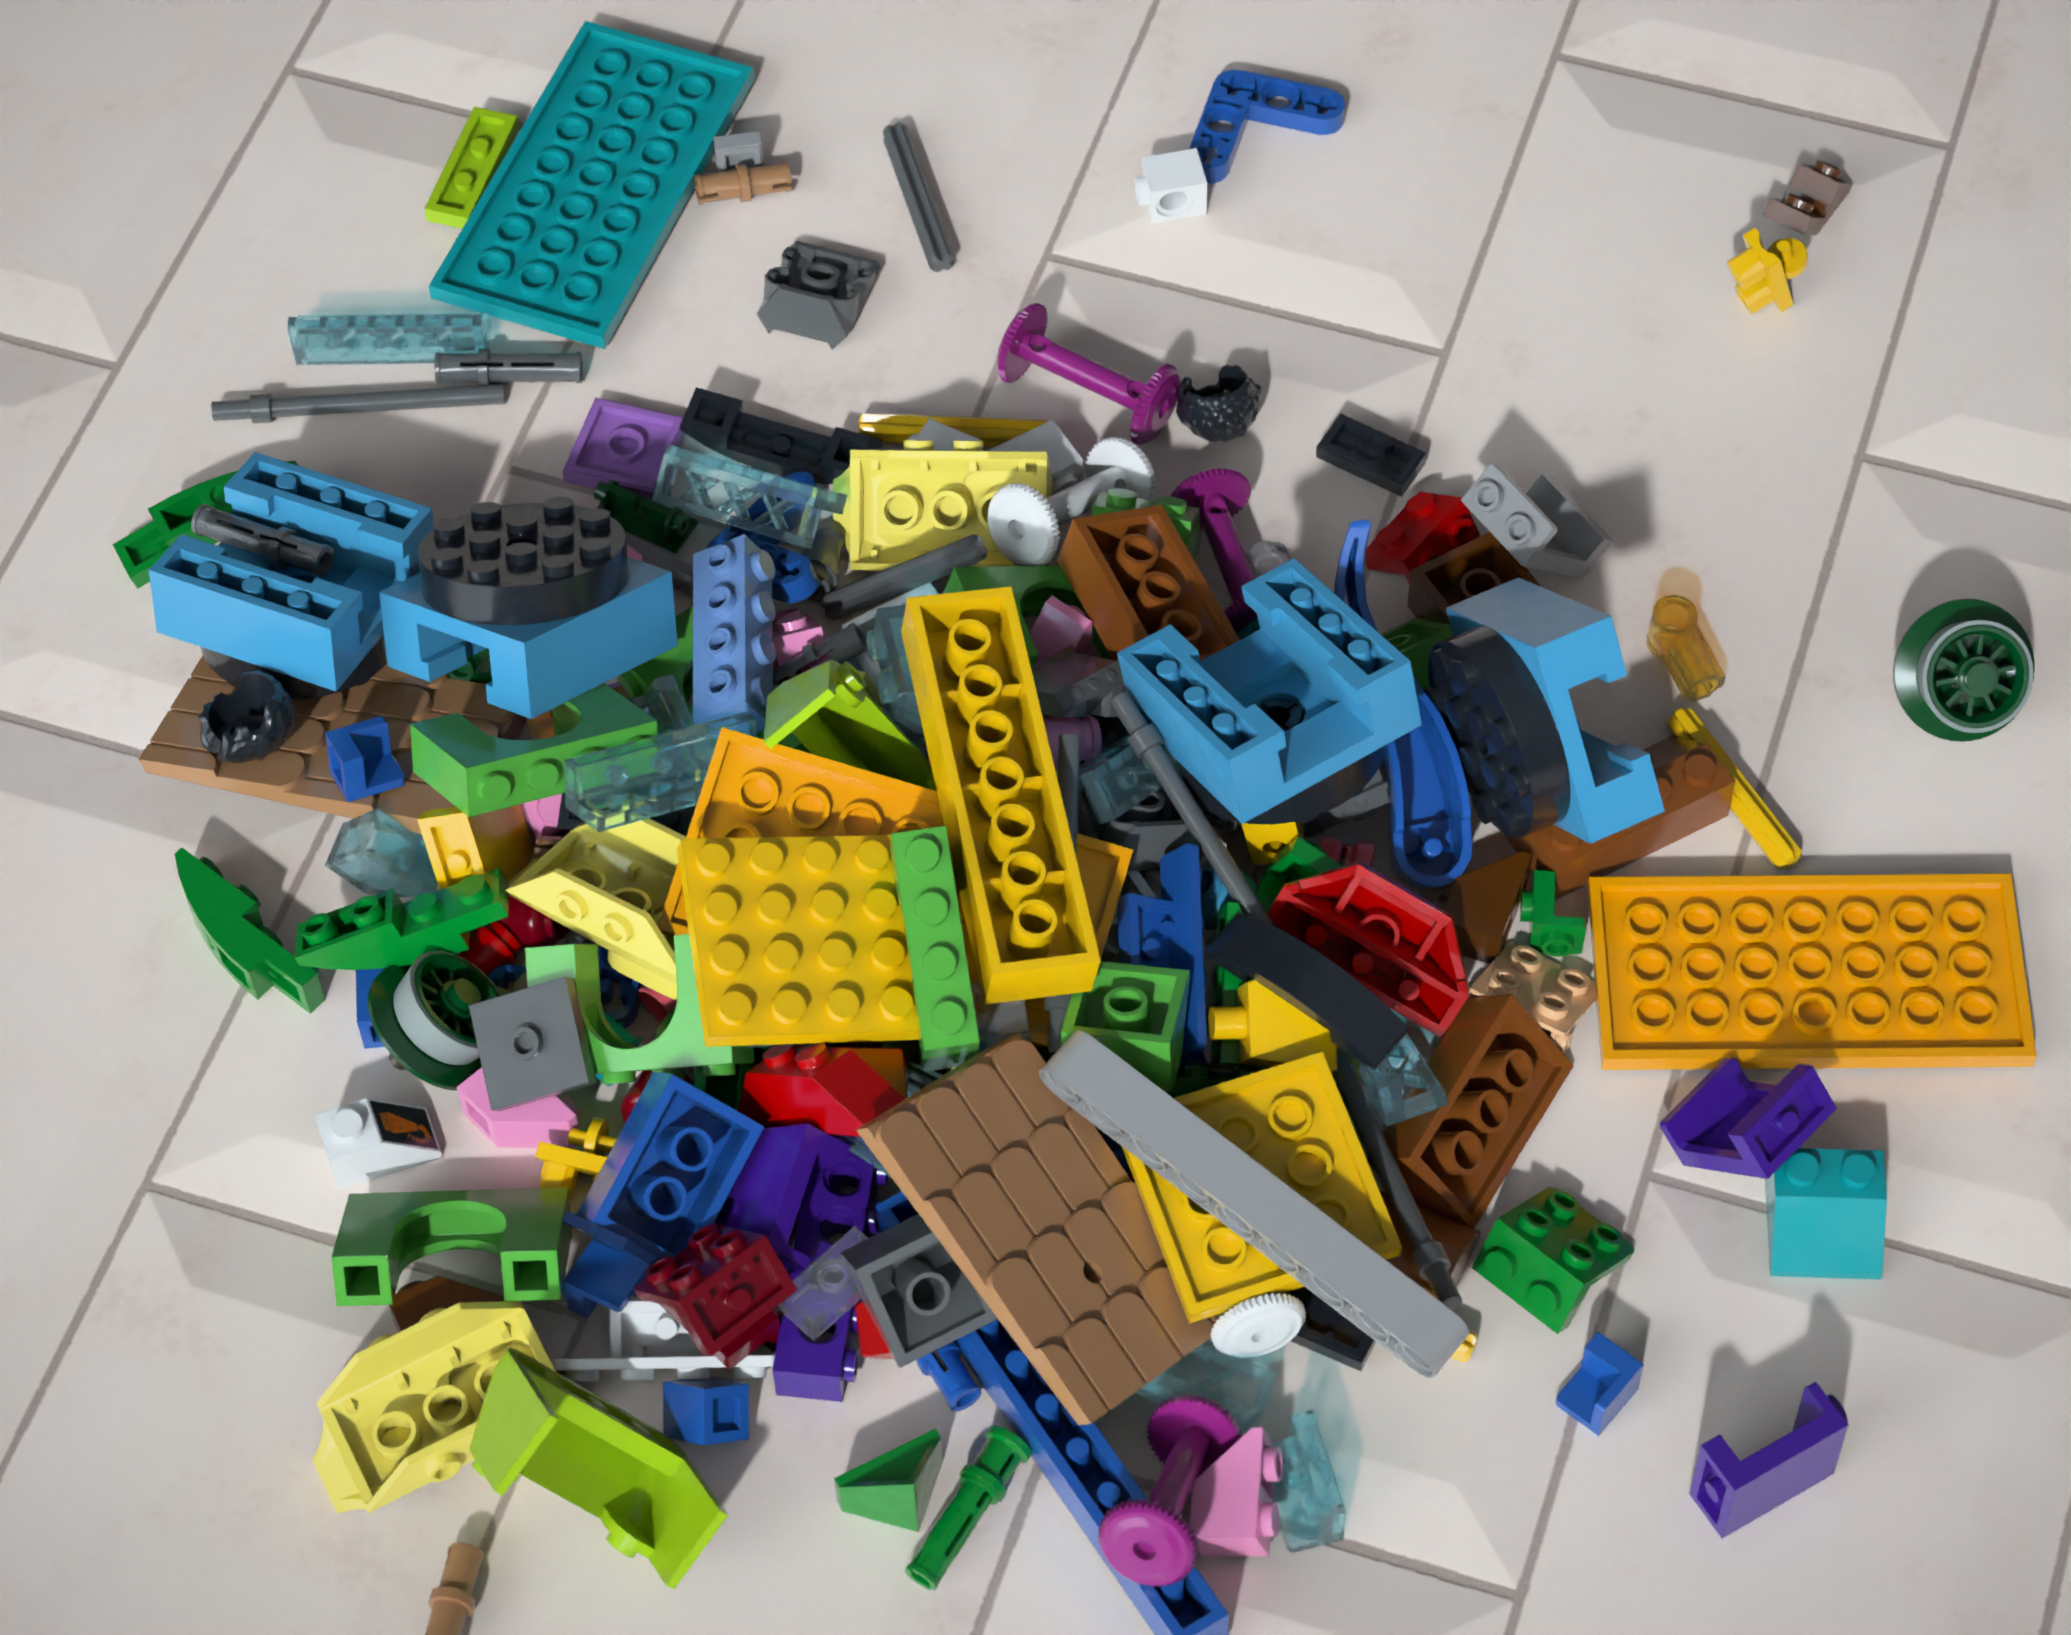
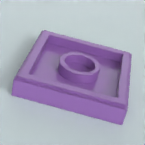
(622, 446)

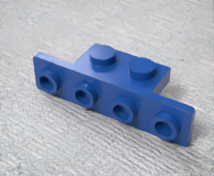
(1170, 934)

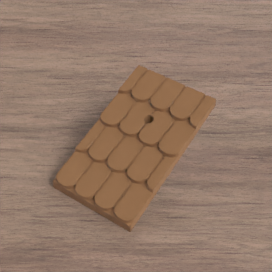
(300, 767)
(1040, 1225)

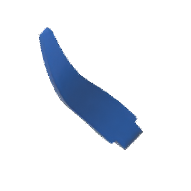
(1422, 767)

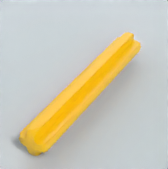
(899, 427)
(1745, 801)

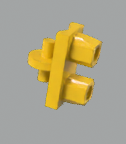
(1764, 273)
(564, 1164)

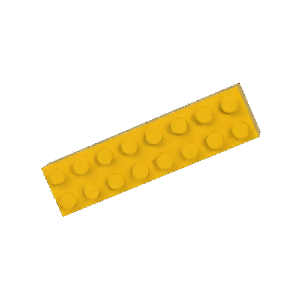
(999, 796)

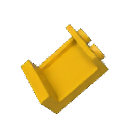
(475, 844)

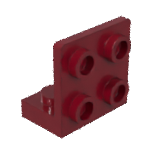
(718, 1284)

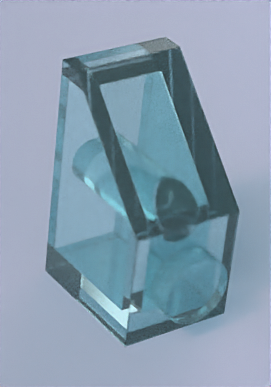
(382, 856)

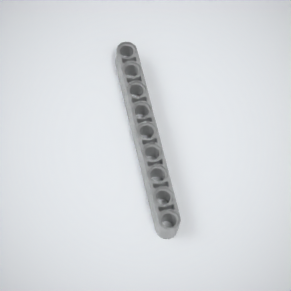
(1255, 1204)

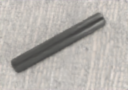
(918, 197)
(903, 577)

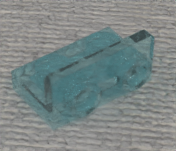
(1308, 1492)

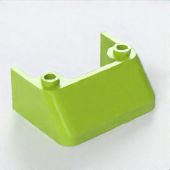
(843, 724)
(597, 1460)

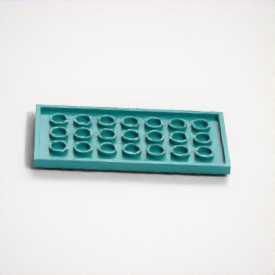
(592, 184)

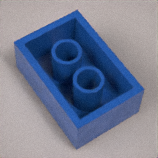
(670, 1166)

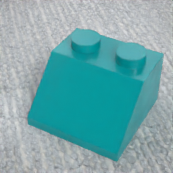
(1827, 1214)

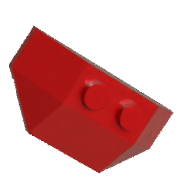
(1382, 938)
(824, 1086)

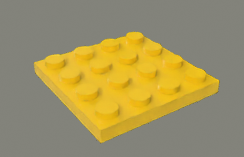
(797, 940)
(1299, 1132)

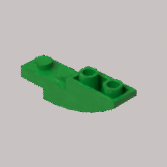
(170, 520)
(386, 932)
(238, 939)

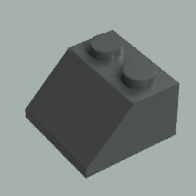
(914, 1290)

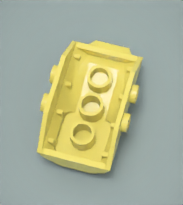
(927, 499)
(612, 893)
(413, 1402)

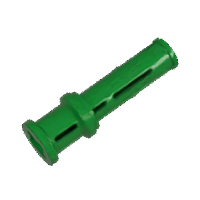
(980, 1486)

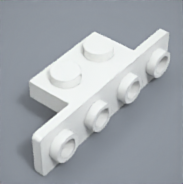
(651, 1339)

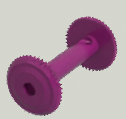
(1026, 344)
(1219, 496)
(1149, 1538)

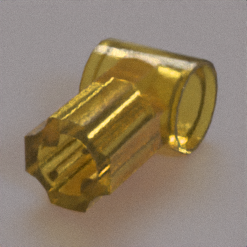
(1683, 648)

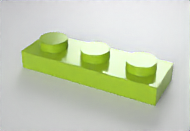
(471, 166)

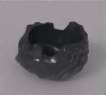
(1221, 409)
(248, 720)

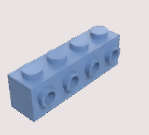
(732, 631)

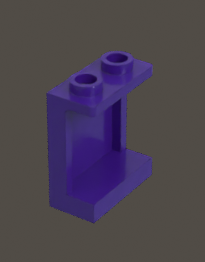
(1745, 1123)
(774, 1184)
(1741, 1491)

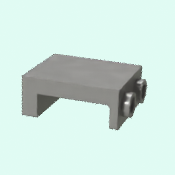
(1540, 527)

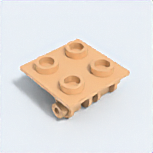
(1545, 989)

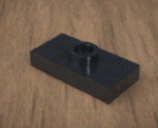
(1371, 455)
(1331, 1333)

